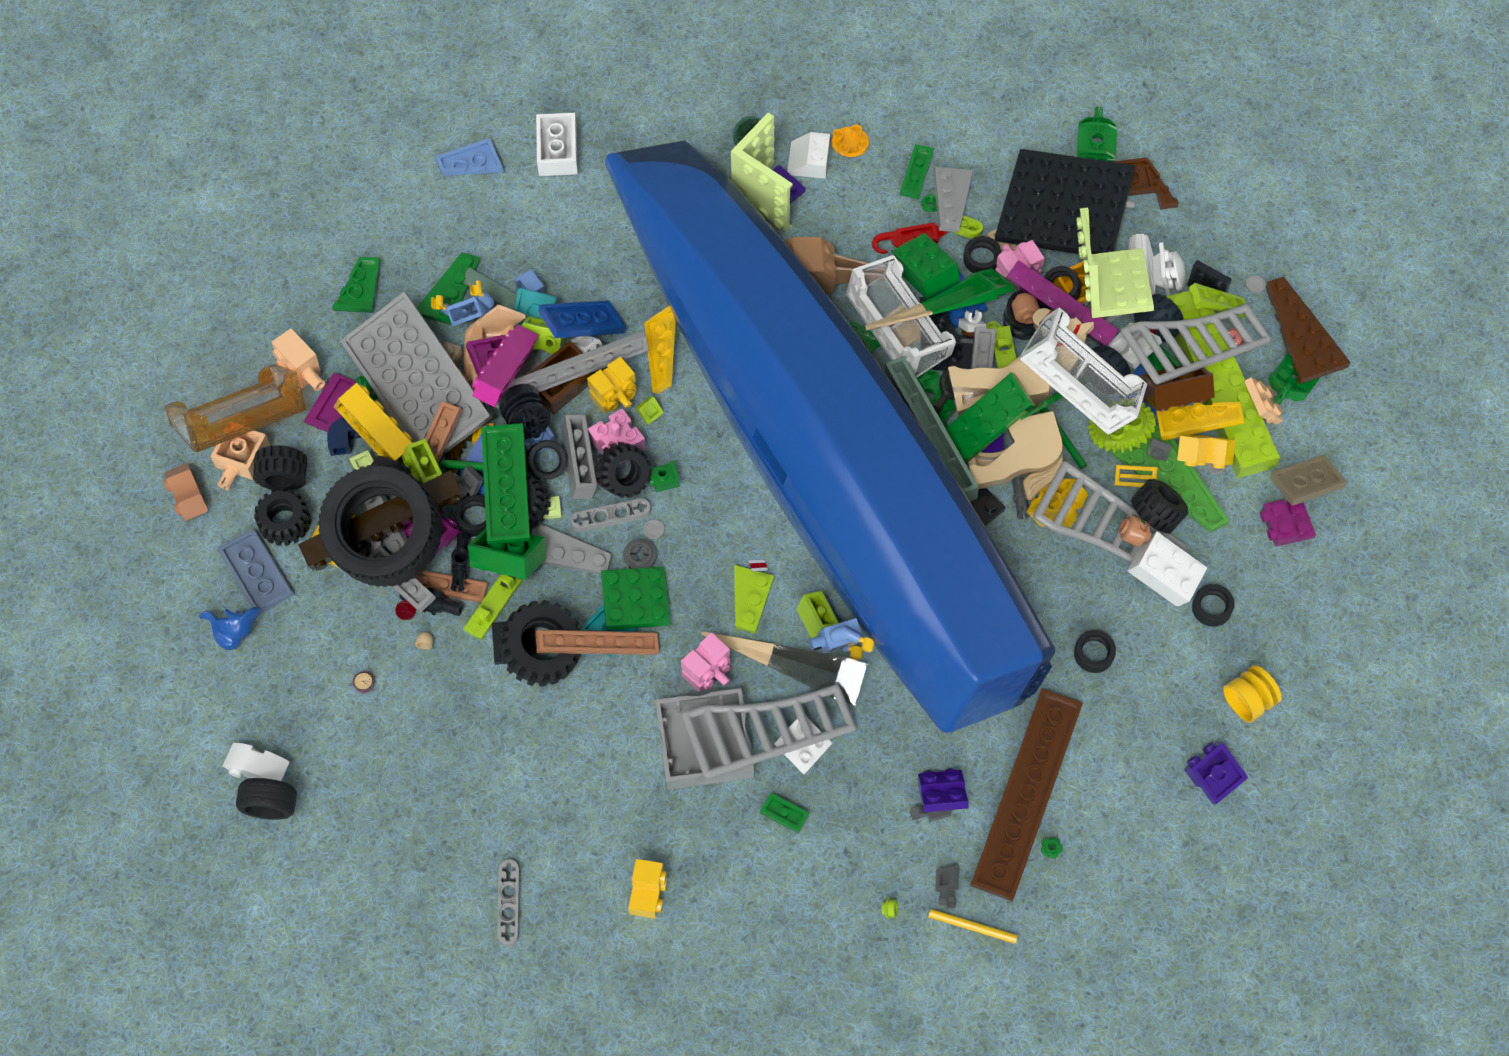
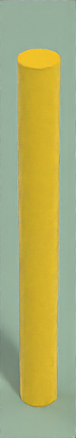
(973, 926)

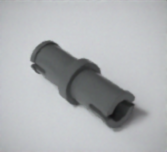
(1019, 498)

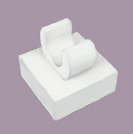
(969, 323)

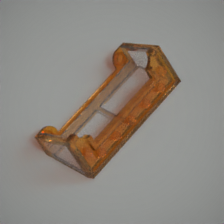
(238, 413)

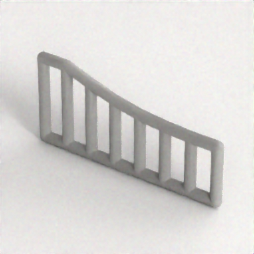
(1199, 323)
(1098, 490)
(754, 709)

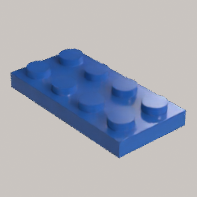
(581, 319)

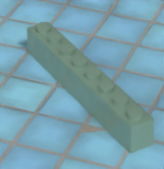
(914, 396)

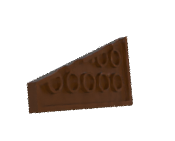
(1305, 338)

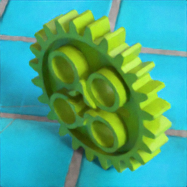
(1126, 436)

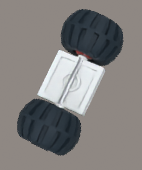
(1119, 353)

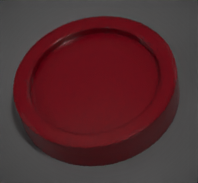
(405, 610)

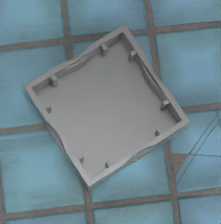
(678, 753)

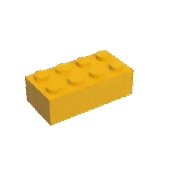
(372, 423)

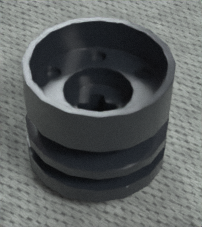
(525, 405)

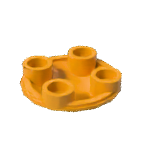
(850, 141)

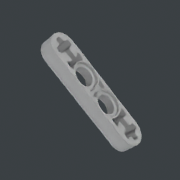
(611, 518)
(508, 903)

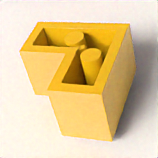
(1206, 449)
(647, 883)

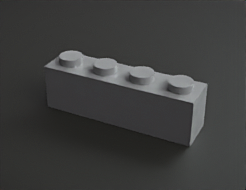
(579, 457)

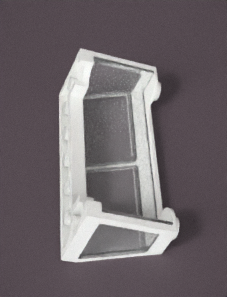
(879, 293)
(1082, 374)

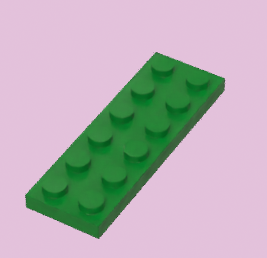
(989, 417)
(505, 484)

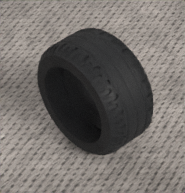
(266, 798)

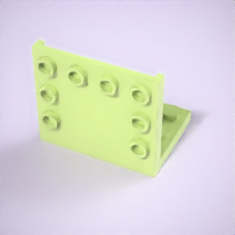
(754, 178)
(1114, 280)

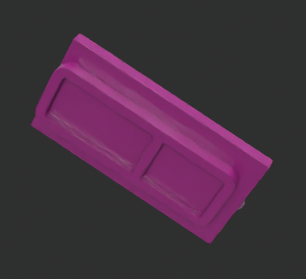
(323, 410)

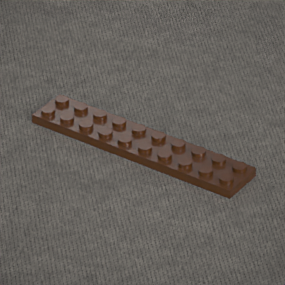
(1026, 795)

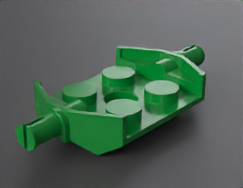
(1097, 127)
(930, 383)
(1288, 386)

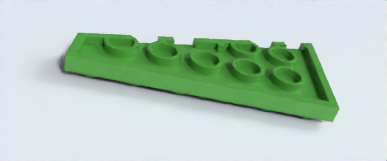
(1181, 478)

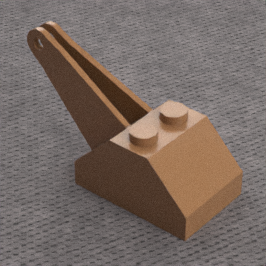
(821, 261)

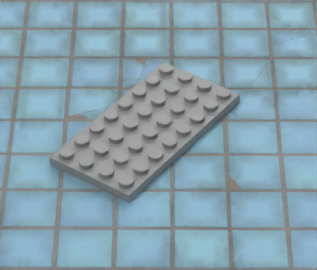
(413, 371)

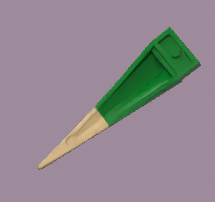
(975, 289)

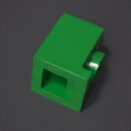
(667, 482)

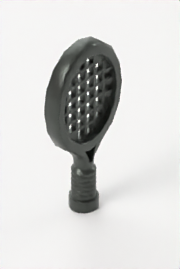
(945, 395)

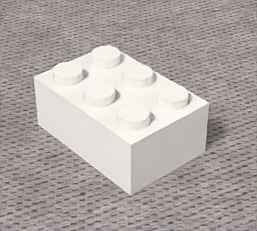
(556, 144)
(1167, 569)

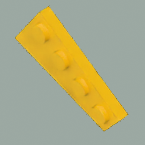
(660, 342)
(1198, 418)

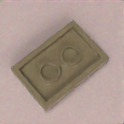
(1308, 480)

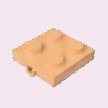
(1263, 400)

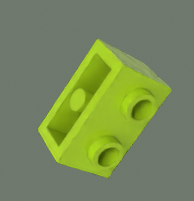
(546, 340)
(421, 461)
(815, 613)

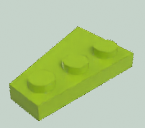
(750, 597)

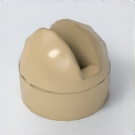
(424, 641)

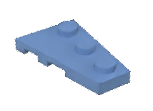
(471, 159)

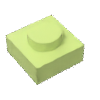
(362, 459)
(554, 509)

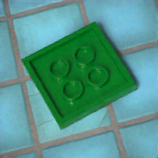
(635, 598)

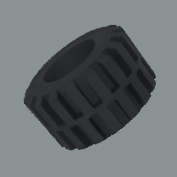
(280, 468)
(634, 480)
(537, 501)
(1159, 505)
(287, 530)

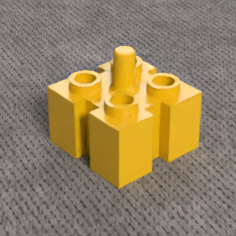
(612, 386)
(1057, 501)

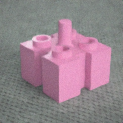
(1025, 252)
(616, 430)
(707, 663)

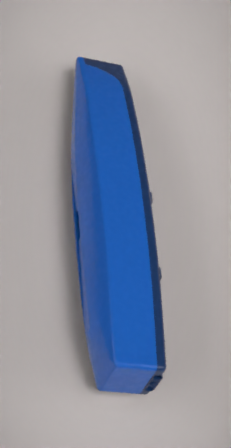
(835, 443)

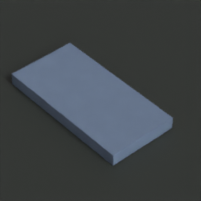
(255, 571)

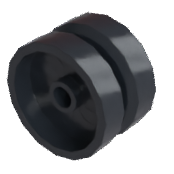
(1018, 330)

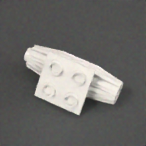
(1157, 266)

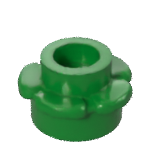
(930, 198)
(1051, 853)

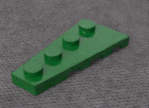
(450, 287)

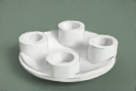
(1178, 270)

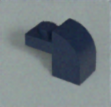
(339, 437)

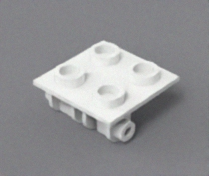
(806, 756)

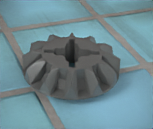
(633, 548)

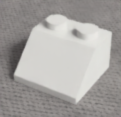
(809, 155)

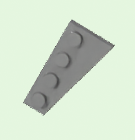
(951, 196)
(571, 553)

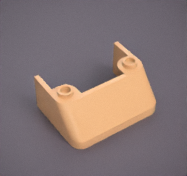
(494, 323)

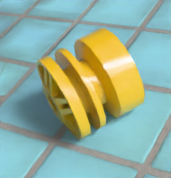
(1252, 693)

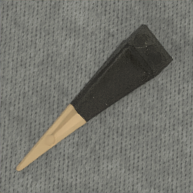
(803, 665)

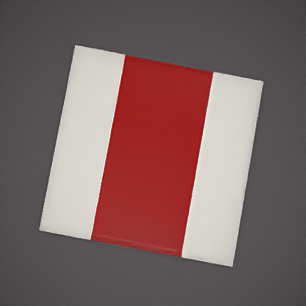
(757, 565)

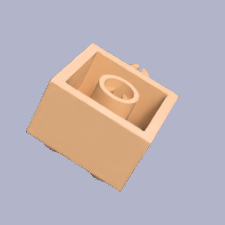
(298, 356)
(237, 456)

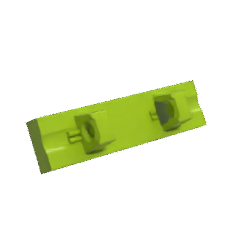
(1214, 299)
(1003, 339)
(492, 606)

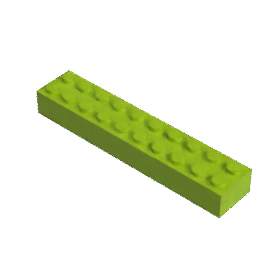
(1253, 444)

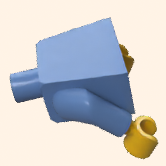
(466, 309)
(842, 637)

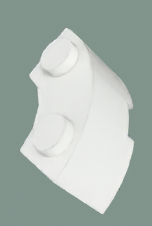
(251, 763)

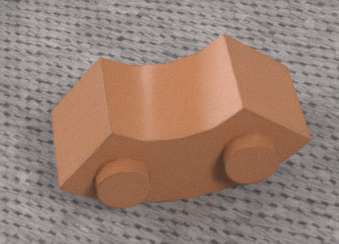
(185, 491)

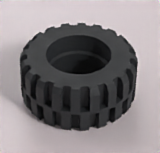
(519, 660)

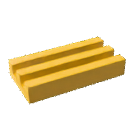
(1154, 470)

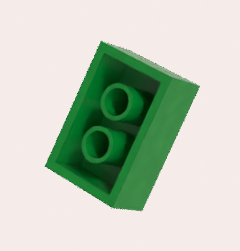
(926, 266)
(508, 559)

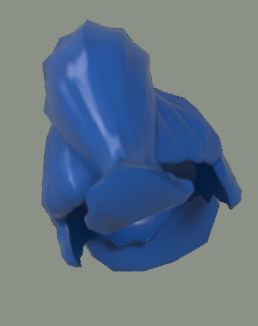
(231, 630)

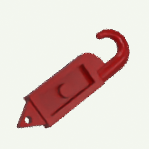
(906, 234)

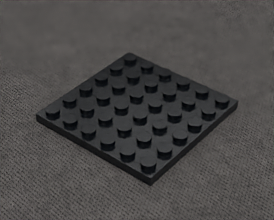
(1048, 198)

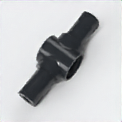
(460, 562)
(441, 604)

